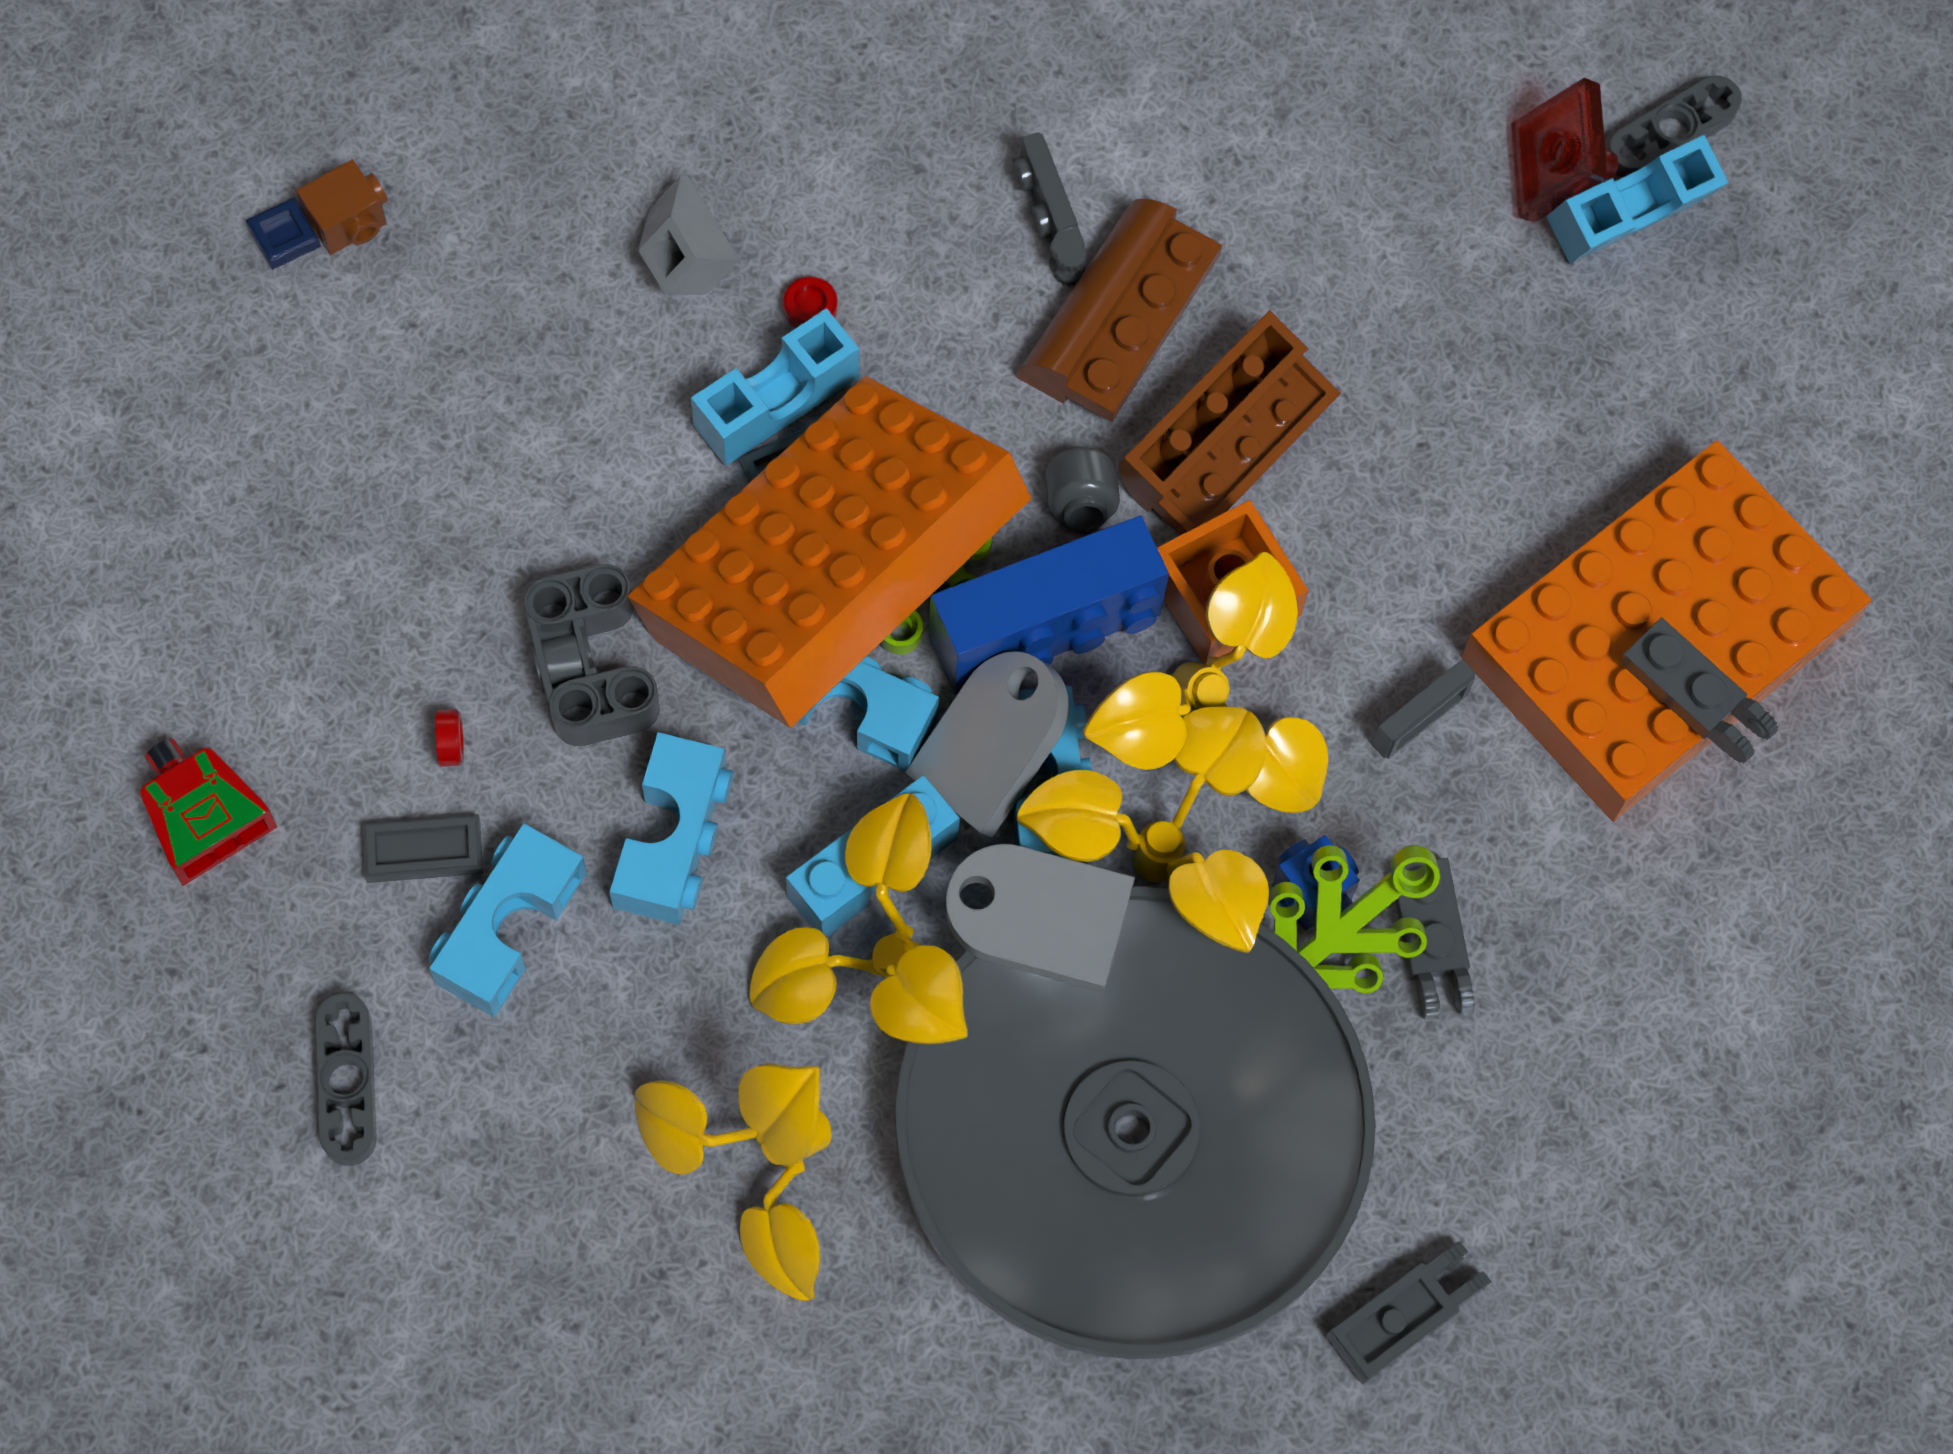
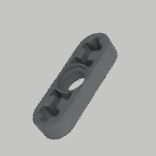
(1683, 108)
(363, 1120)

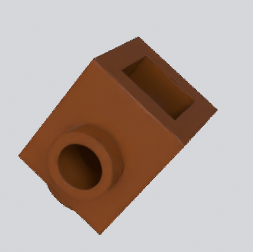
(344, 206)

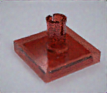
(1560, 150)

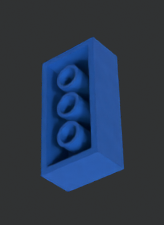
(1051, 601)

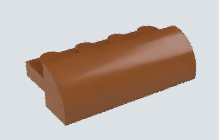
(1121, 309)
(1228, 428)

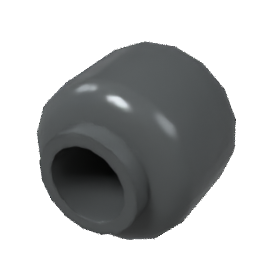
(1082, 488)

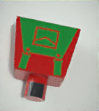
(200, 809)

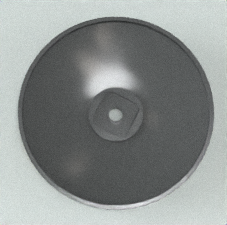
(1163, 1242)

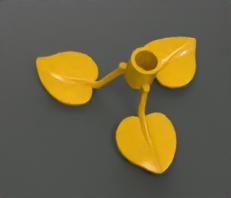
(1143, 719)
(1216, 895)
(922, 983)
(786, 1120)

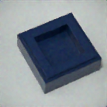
(283, 233)

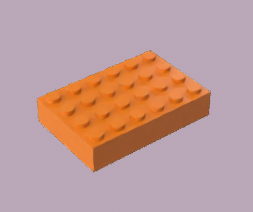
(830, 549)
(1710, 561)

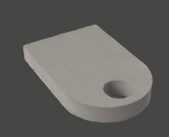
(993, 739)
(1044, 915)

